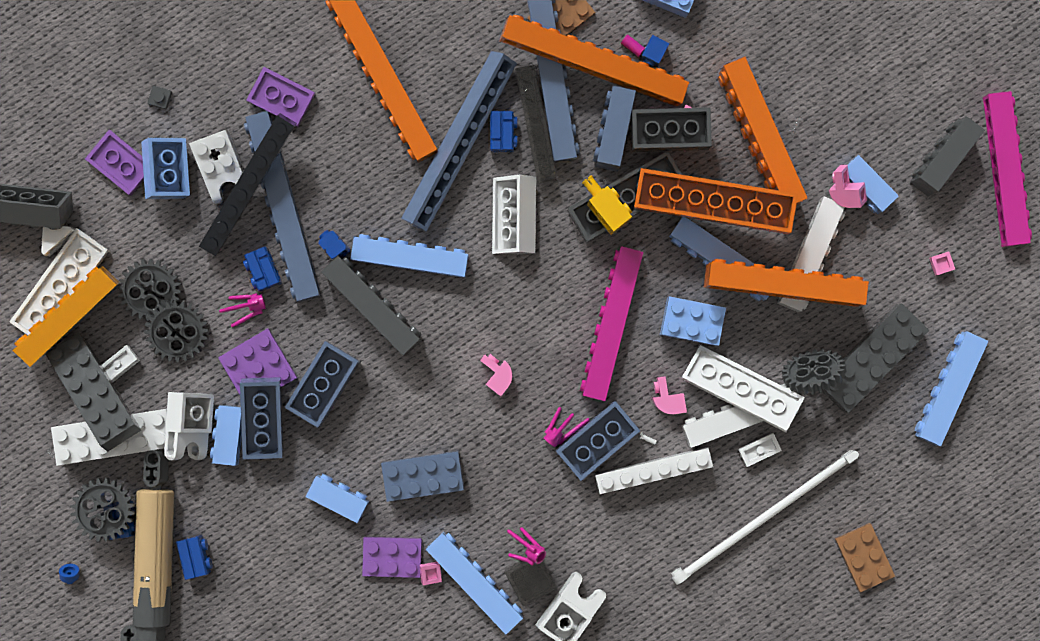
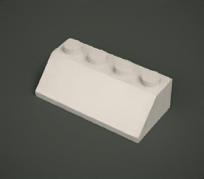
(514, 215)

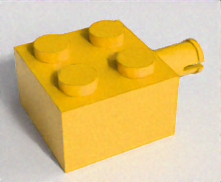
(607, 206)

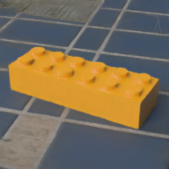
(62, 319)

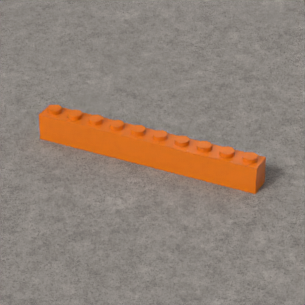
(593, 60)
(384, 78)

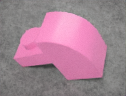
(846, 193)
(502, 377)
(668, 403)

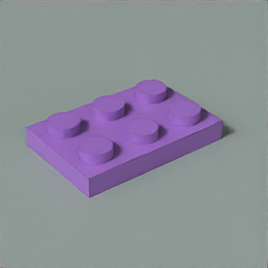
(280, 95)
(118, 162)
(391, 557)

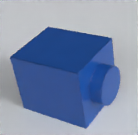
(654, 51)

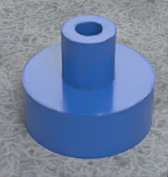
(69, 573)

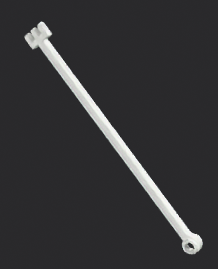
(681, 575)

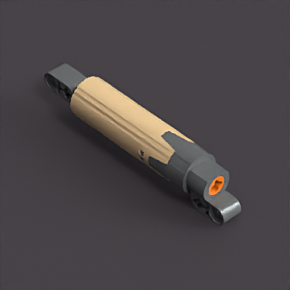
(152, 554)

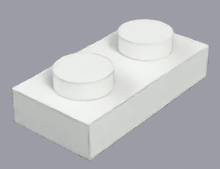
(120, 363)
(759, 449)

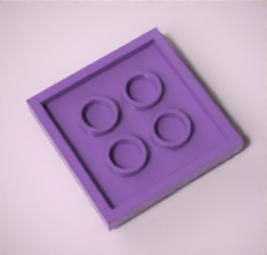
(257, 359)

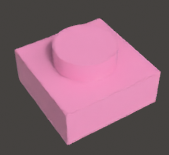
(942, 263)
(430, 573)

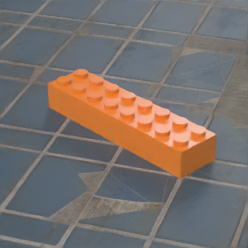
(759, 128)
(716, 201)
(786, 284)

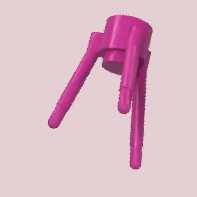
(255, 302)
(554, 436)
(535, 552)

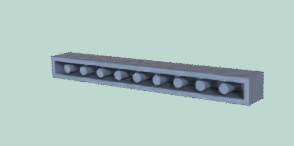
(554, 90)
(459, 140)
(285, 216)

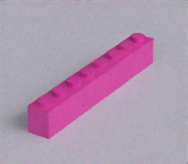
(1006, 169)
(612, 323)

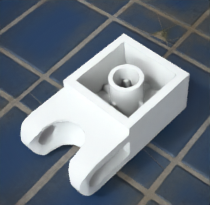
(217, 172)
(188, 424)
(571, 606)

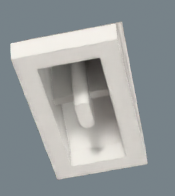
(54, 239)

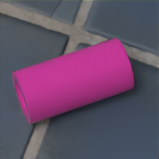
(632, 45)

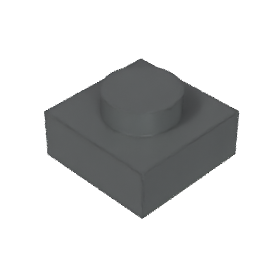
(159, 97)

